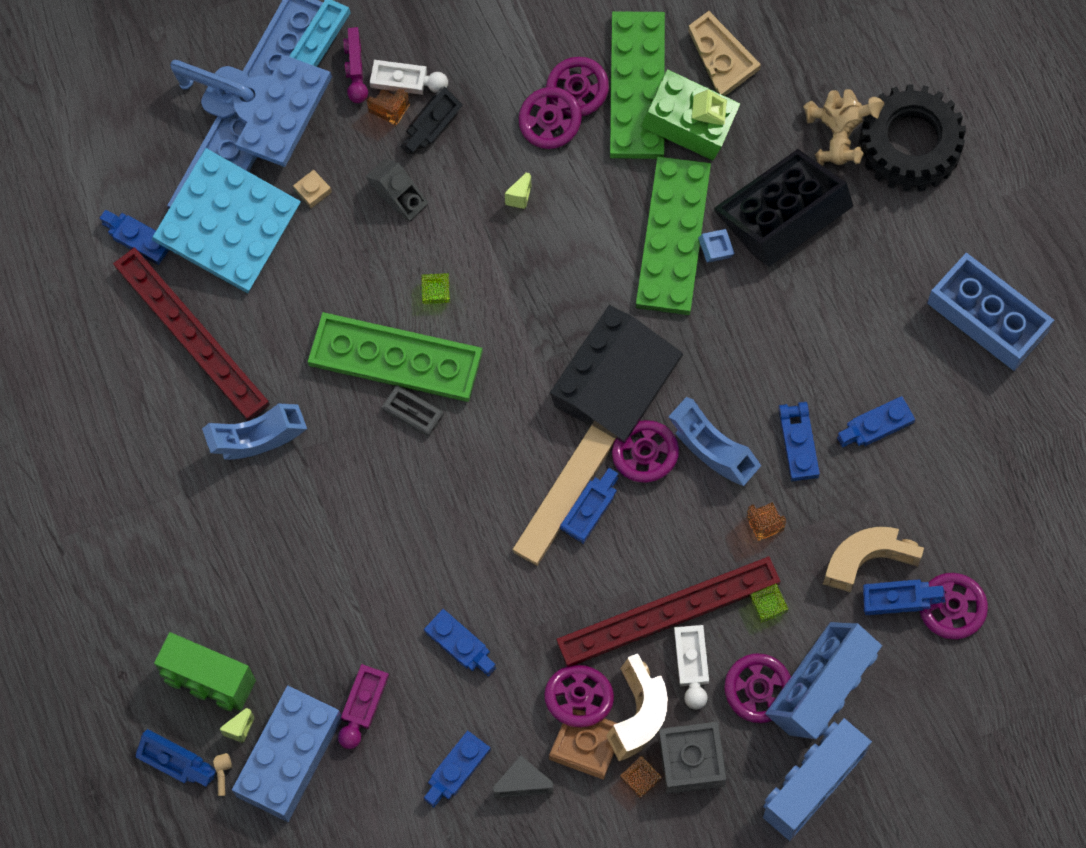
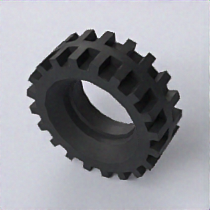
(911, 169)

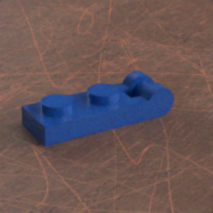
(799, 442)

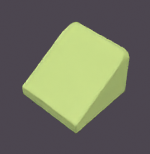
(709, 108)
(519, 192)
(238, 726)

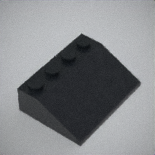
(785, 206)
(615, 374)

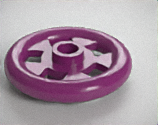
(588, 67)
(546, 139)
(656, 470)
(973, 621)
(734, 683)
(564, 712)

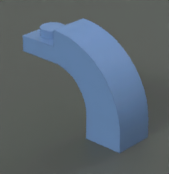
(255, 436)
(711, 446)

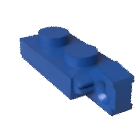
(133, 234)
(877, 423)
(590, 506)
(900, 596)
(459, 643)
(173, 759)
(456, 768)

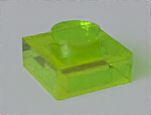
(435, 288)
(769, 603)

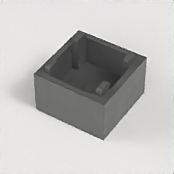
(692, 757)

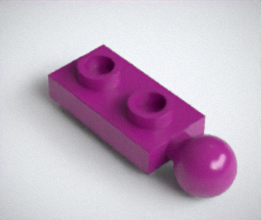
(357, 91)
(362, 704)

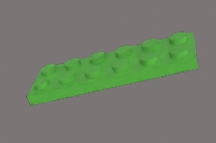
(635, 77)
(673, 235)
(395, 357)

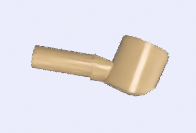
(221, 763)

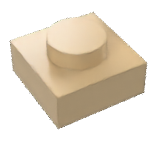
(312, 189)

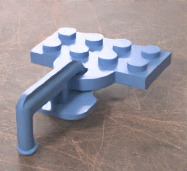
(271, 107)

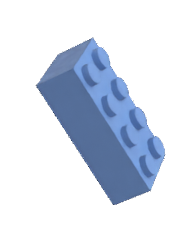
(990, 311)
(824, 680)
(287, 753)
(817, 778)

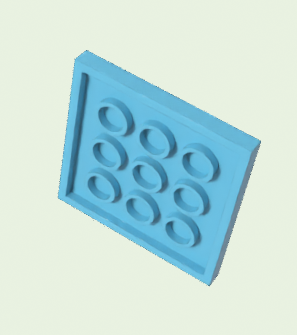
(226, 220)

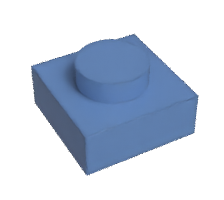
(716, 245)

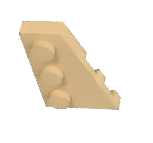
(722, 54)

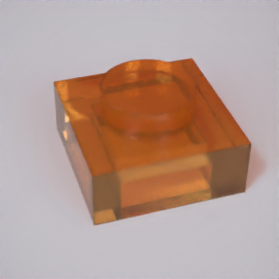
(640, 777)

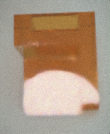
(389, 106)
(765, 520)

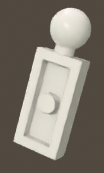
(406, 77)
(692, 664)

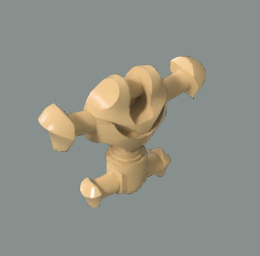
(842, 117)

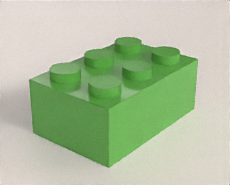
(672, 116)
(204, 672)

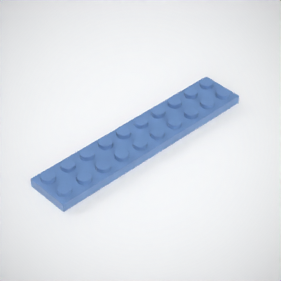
(278, 39)

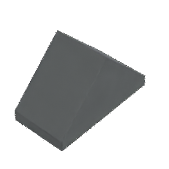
(522, 780)

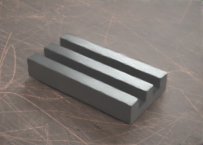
(432, 423)

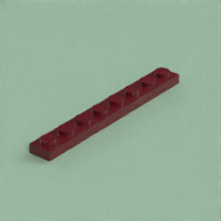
(191, 334)
(667, 612)

